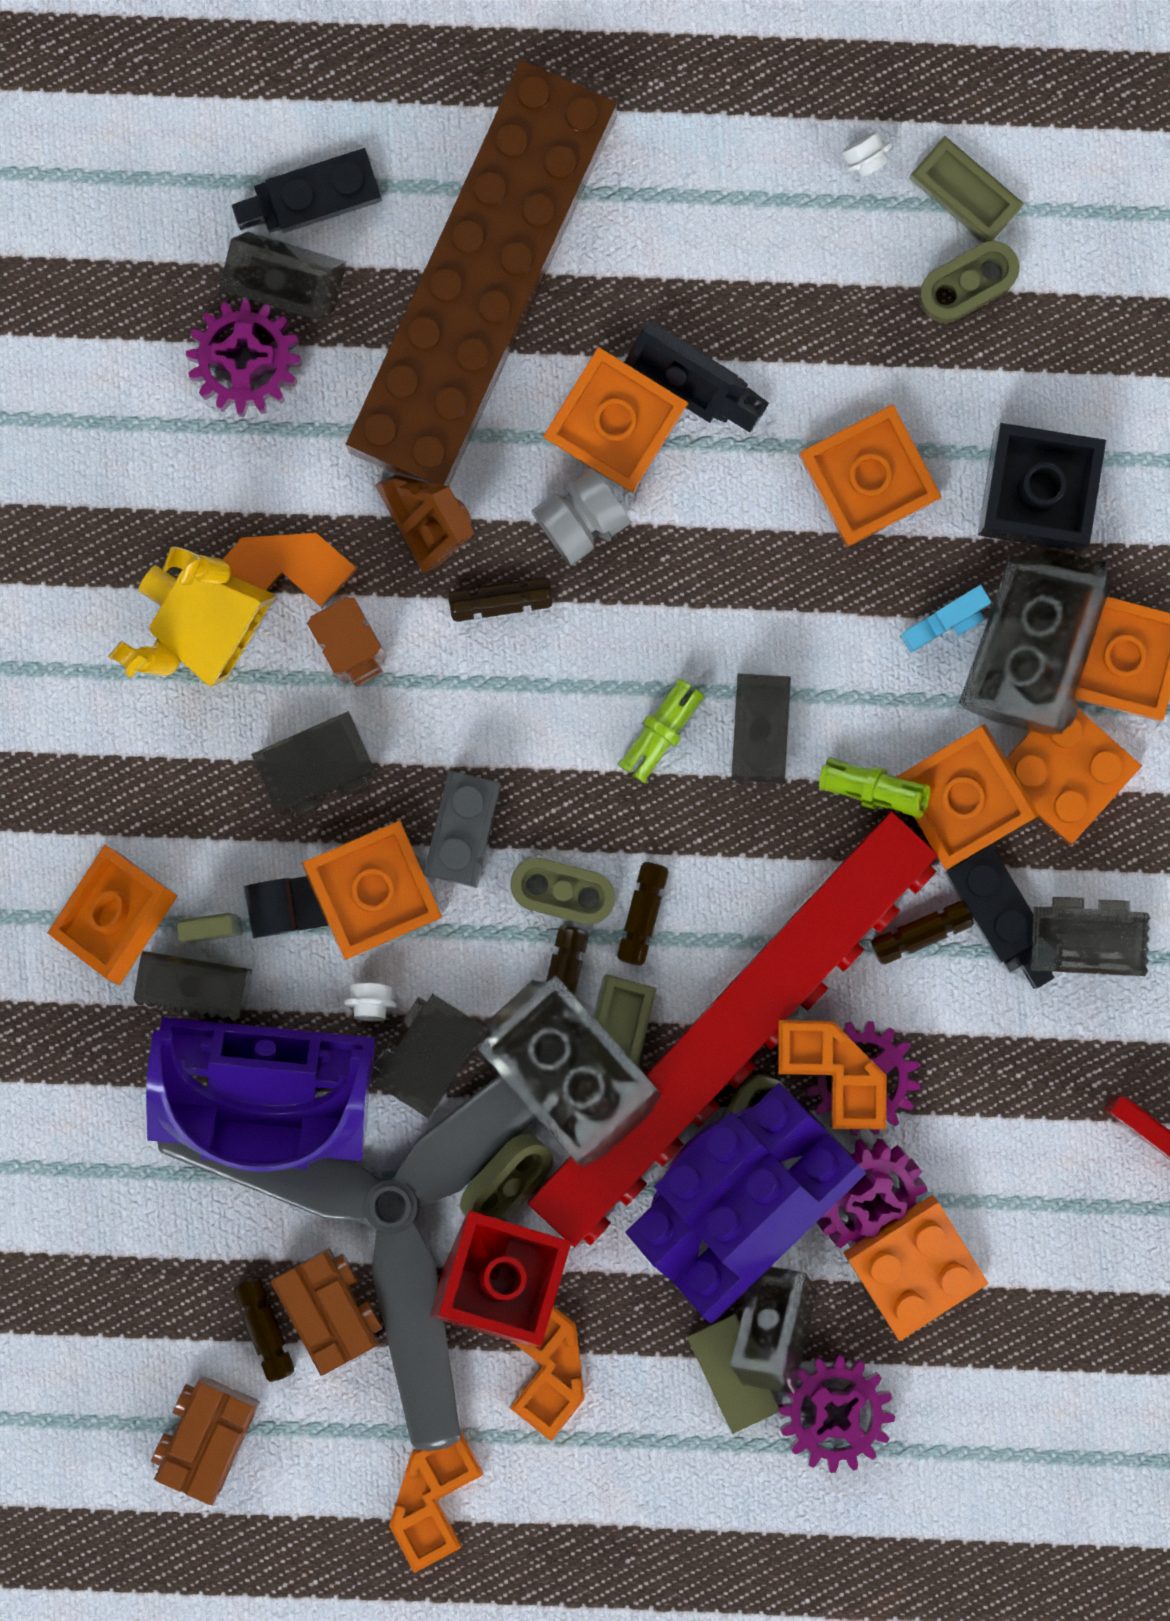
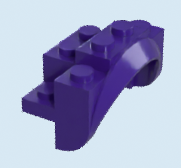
(259, 1093)
(742, 1199)

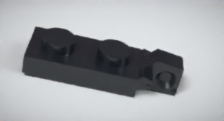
(310, 194)
(695, 378)
(998, 911)

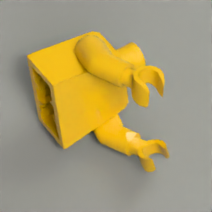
(201, 619)

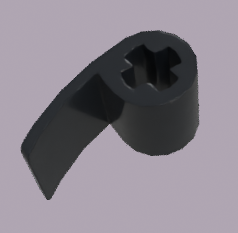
(282, 907)

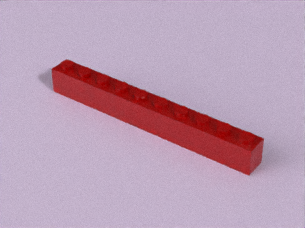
(742, 1020)

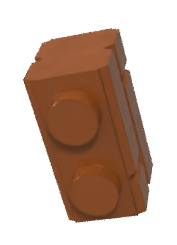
(348, 642)
(327, 1310)
(205, 1440)

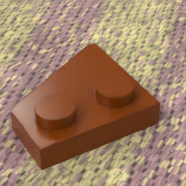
(427, 517)

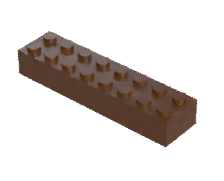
(482, 276)

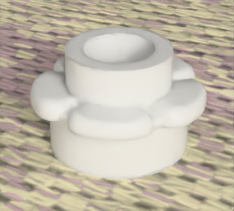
(866, 154)
(370, 1001)

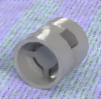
(581, 516)

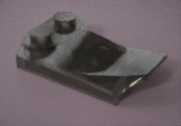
(1037, 642)
(568, 1070)

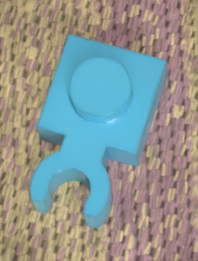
(958, 615)

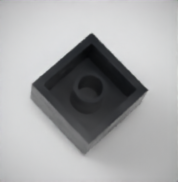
(1041, 487)

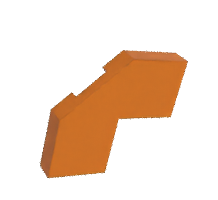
(300, 557)
(856, 1081)
(558, 1384)
(418, 1516)

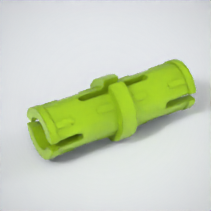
(661, 730)
(874, 787)

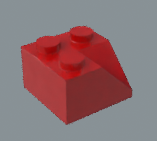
(501, 1279)

